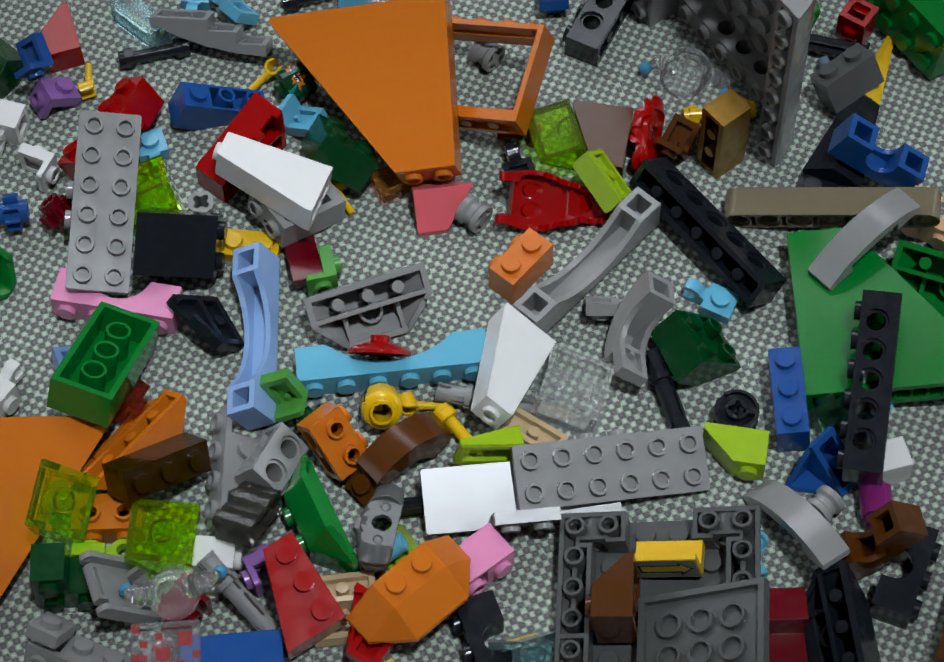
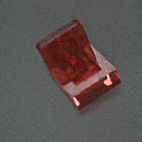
(133, 403)

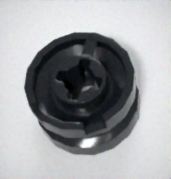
(736, 401)

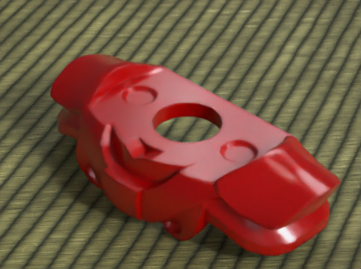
(645, 119)

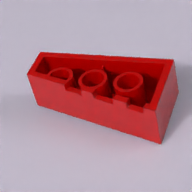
(130, 96)

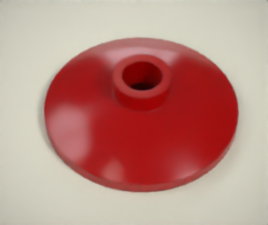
(379, 346)

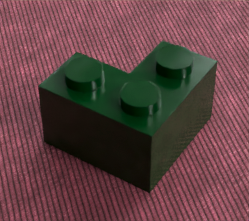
(330, 145)
(58, 578)

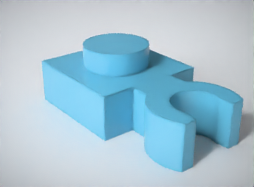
(238, 11)

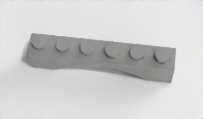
(624, 230)

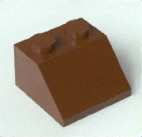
(614, 602)

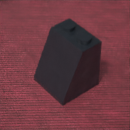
(179, 243)

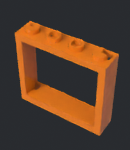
(507, 32)

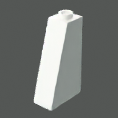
(274, 177)
(508, 364)

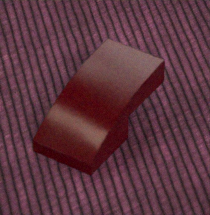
(303, 260)

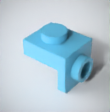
(297, 117)

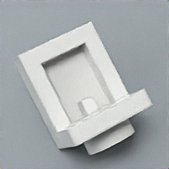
(41, 162)

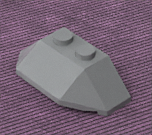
(370, 306)

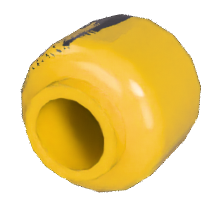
(381, 406)

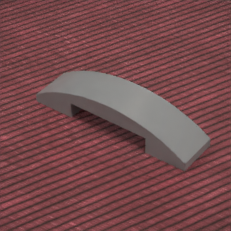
(861, 235)
(801, 520)

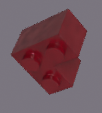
(788, 624)

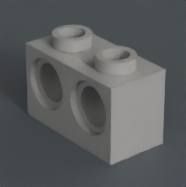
(273, 458)

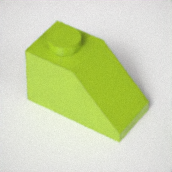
(738, 449)

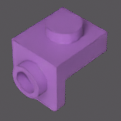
(53, 93)
(254, 568)

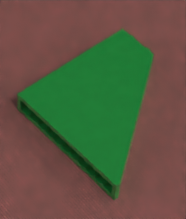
(827, 321)

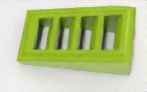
(488, 447)

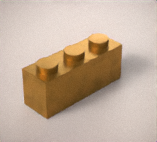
(723, 133)

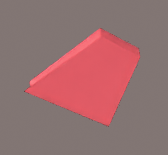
(436, 204)

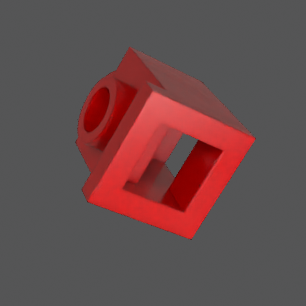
(856, 21)

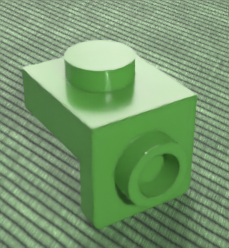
(328, 278)
(286, 392)

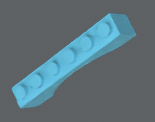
(330, 372)

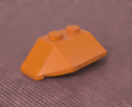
(155, 422)
(414, 594)

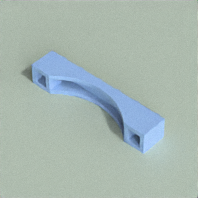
(257, 284)

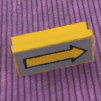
(670, 558)

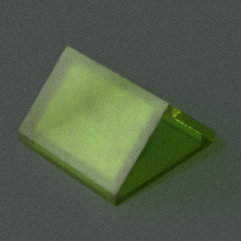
(556, 135)

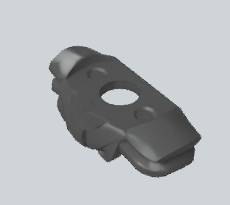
(376, 546)

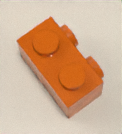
(520, 265)
(333, 439)
(108, 519)

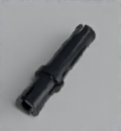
(663, 383)

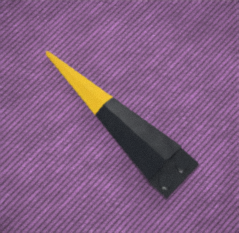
(823, 168)

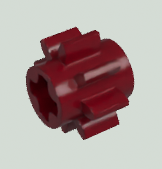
(53, 211)

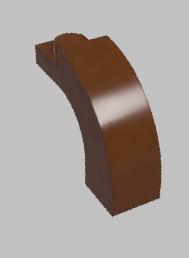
(398, 447)

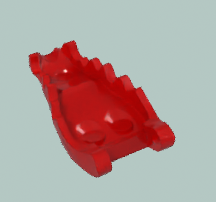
(547, 202)

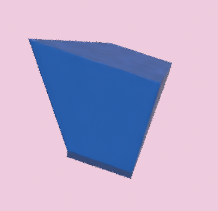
(819, 466)

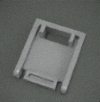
(104, 576)

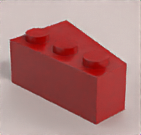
(256, 121)
(301, 596)

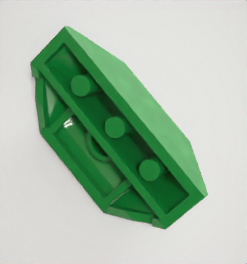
(922, 270)
(316, 521)

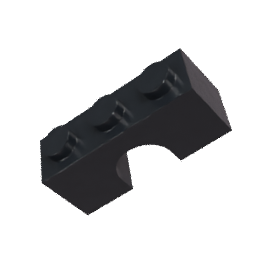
(896, 598)
(477, 622)

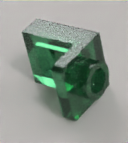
(829, 411)

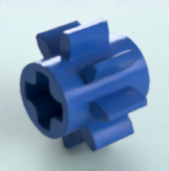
(14, 212)

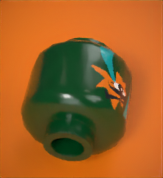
(295, 80)

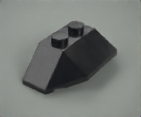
(839, 618)

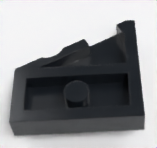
(208, 320)

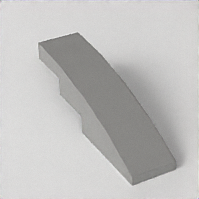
(201, 28)

